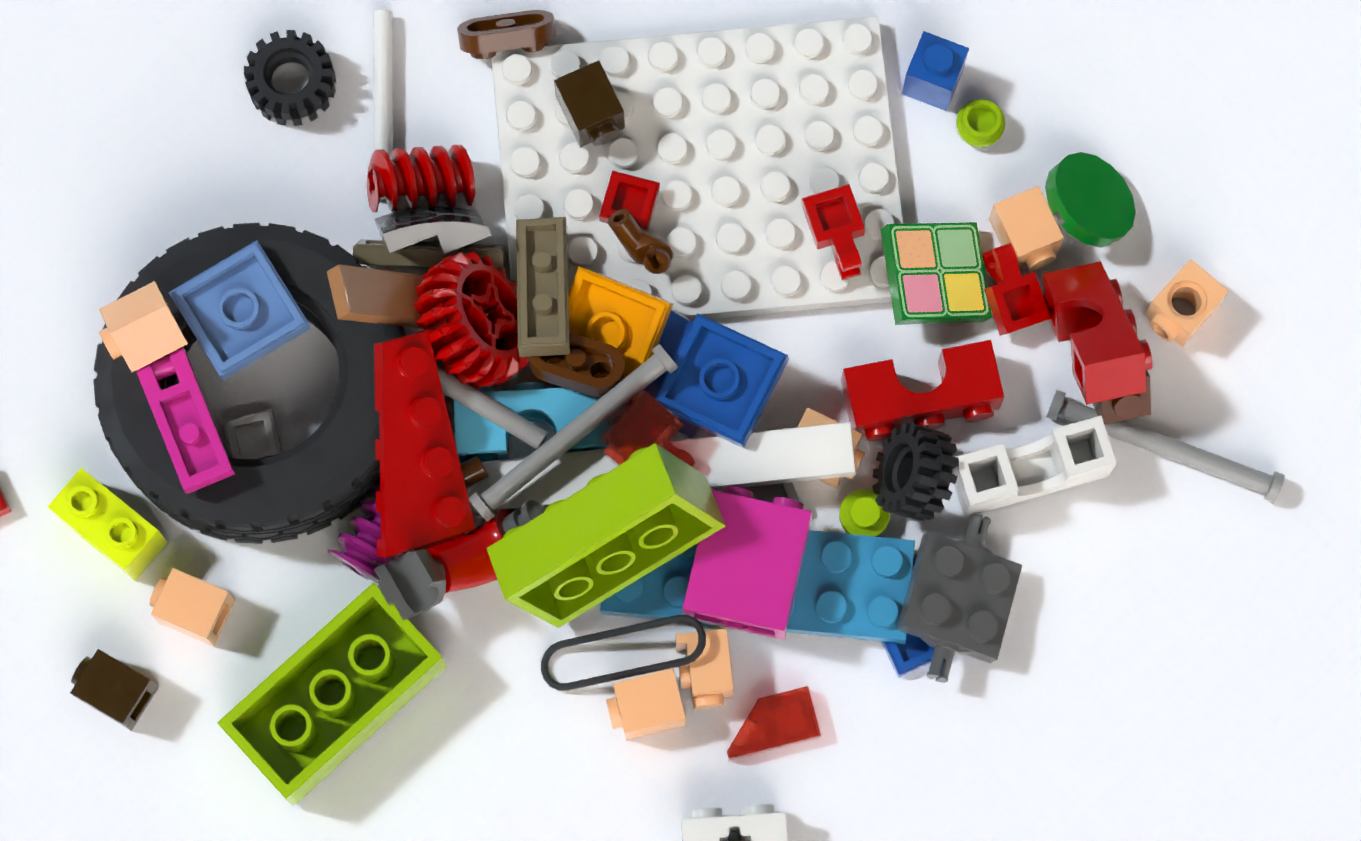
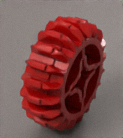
(471, 319)

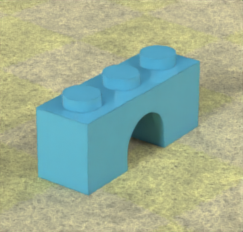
(533, 402)

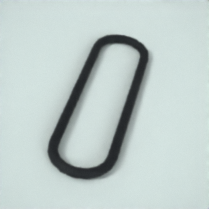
(626, 673)

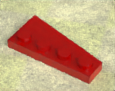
(420, 468)

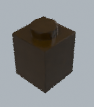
(590, 105)
(112, 688)

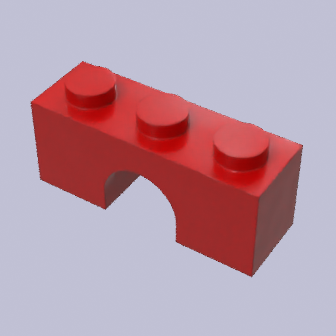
(1103, 335)
(967, 388)

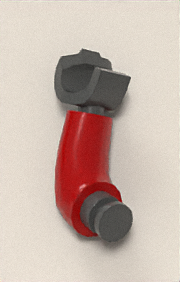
(424, 576)

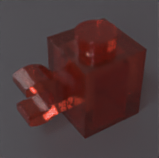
(640, 426)

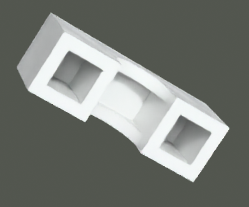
(1054, 463)

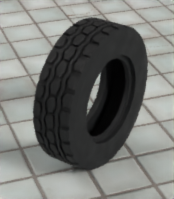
(272, 494)

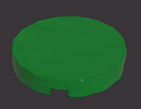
(1090, 199)

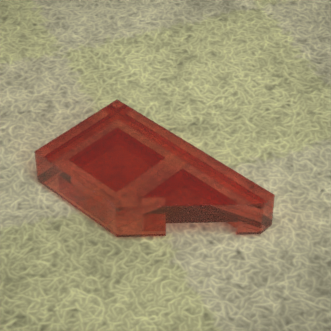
(776, 723)

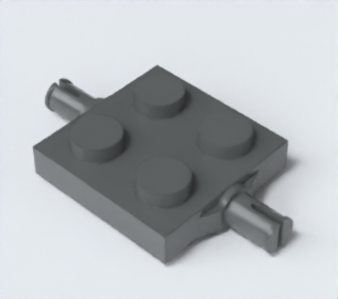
(959, 597)

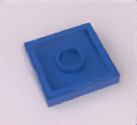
(721, 380)

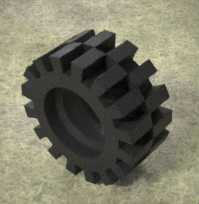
(282, 51)
(915, 472)

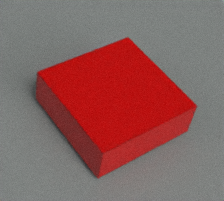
(633, 194)

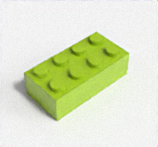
(605, 536)
(332, 694)

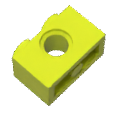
(108, 524)

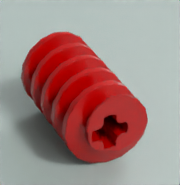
(420, 175)

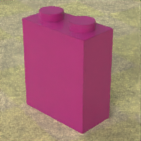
(751, 566)

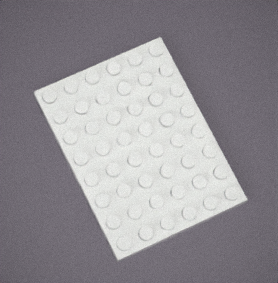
(735, 138)

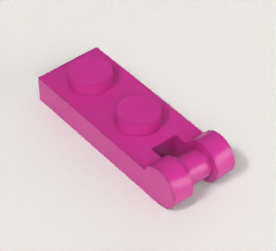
(185, 422)

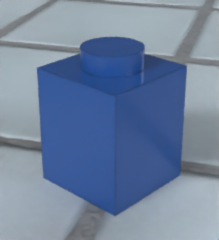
(935, 71)

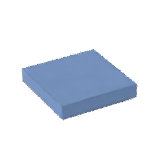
(239, 310)

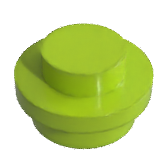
(980, 123)
(862, 515)

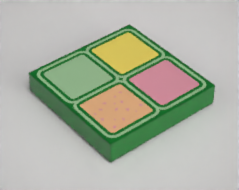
(935, 273)

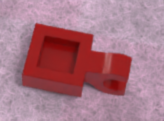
(835, 223)
(1016, 298)

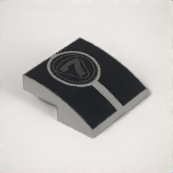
(448, 225)

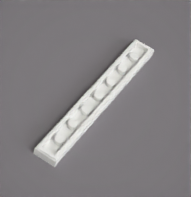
(765, 460)

